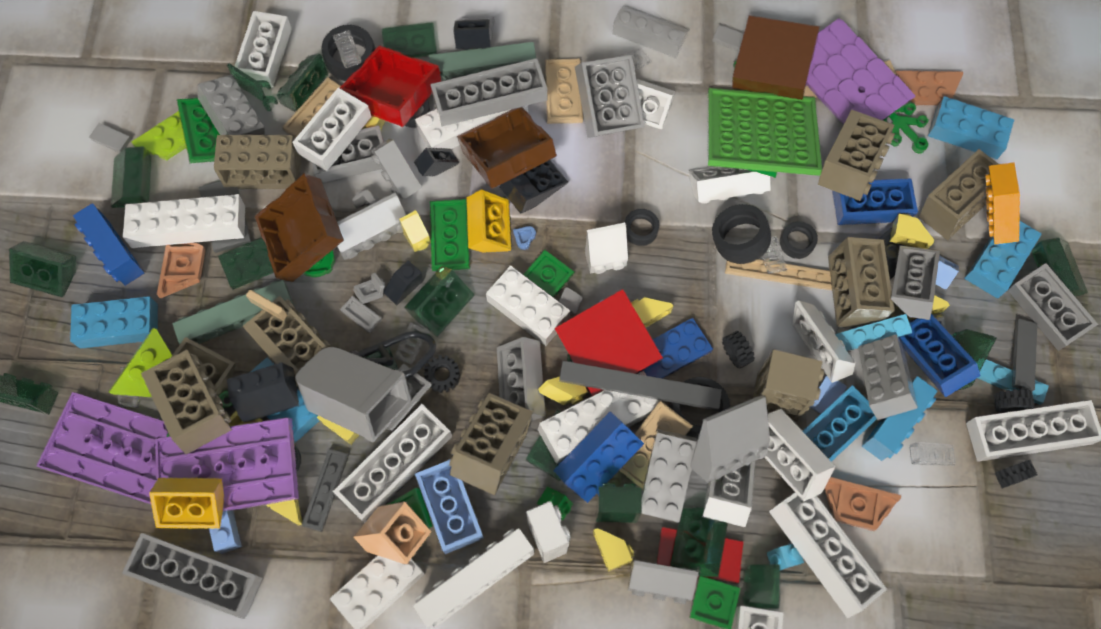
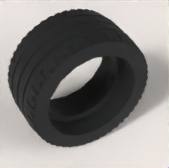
(329, 48)
(736, 216)
(702, 381)

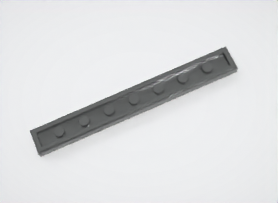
(640, 385)

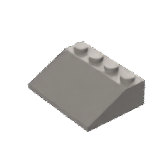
(609, 96)
(732, 439)

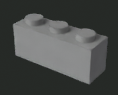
(395, 169)

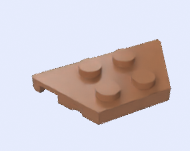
(930, 86)
(180, 267)
(858, 504)

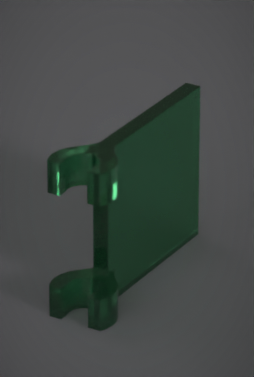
(252, 86)

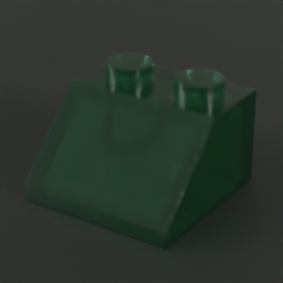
(762, 586)

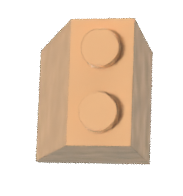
(393, 532)

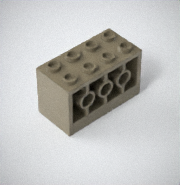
(856, 155)
(256, 161)
(958, 196)
(860, 282)
(287, 340)
(789, 383)
(187, 401)
(490, 443)

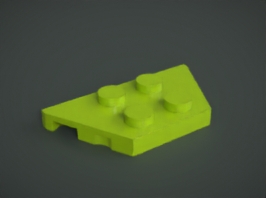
(163, 139)
(149, 354)

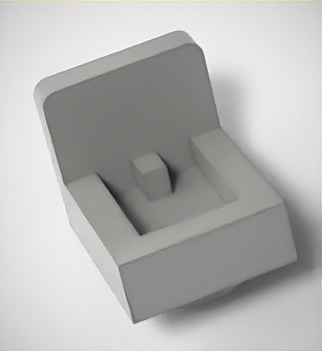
(364, 197)
(370, 289)

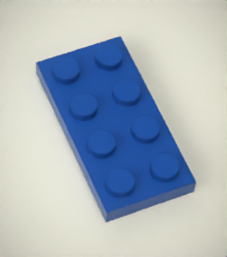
(678, 348)

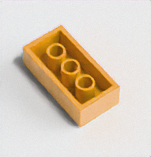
(1003, 203)

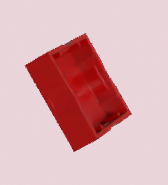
(392, 84)
(609, 337)

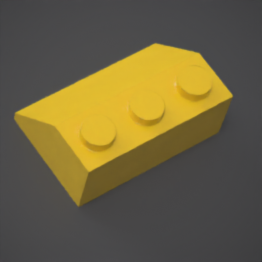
(488, 222)
(187, 502)

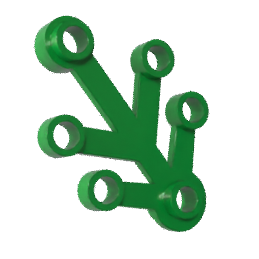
(901, 122)

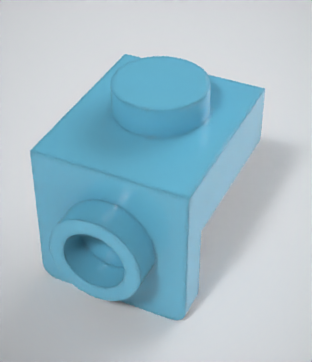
(785, 556)

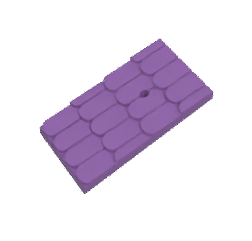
(846, 65)
(105, 447)
(251, 459)

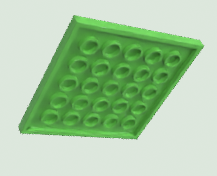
(763, 132)

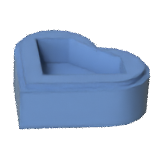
(524, 236)

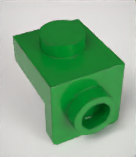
(556, 498)

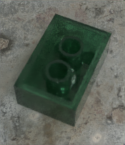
(618, 503)

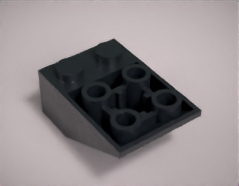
(473, 32)
(533, 186)

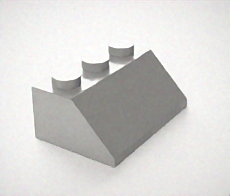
(417, 387)
(662, 581)

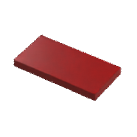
(730, 561)

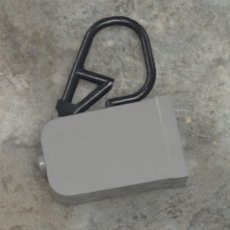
(357, 389)

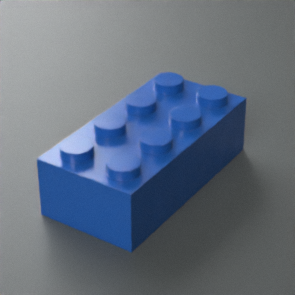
(881, 204)
(107, 245)
(939, 355)
(598, 457)

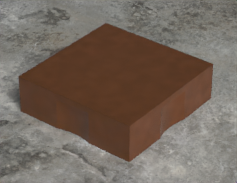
(775, 57)
(506, 146)
(299, 228)

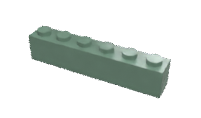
(478, 60)
(226, 315)

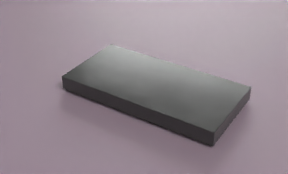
(218, 189)

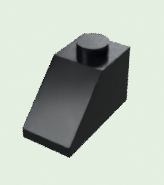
(435, 161)
(403, 282)

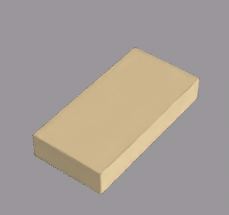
(266, 305)

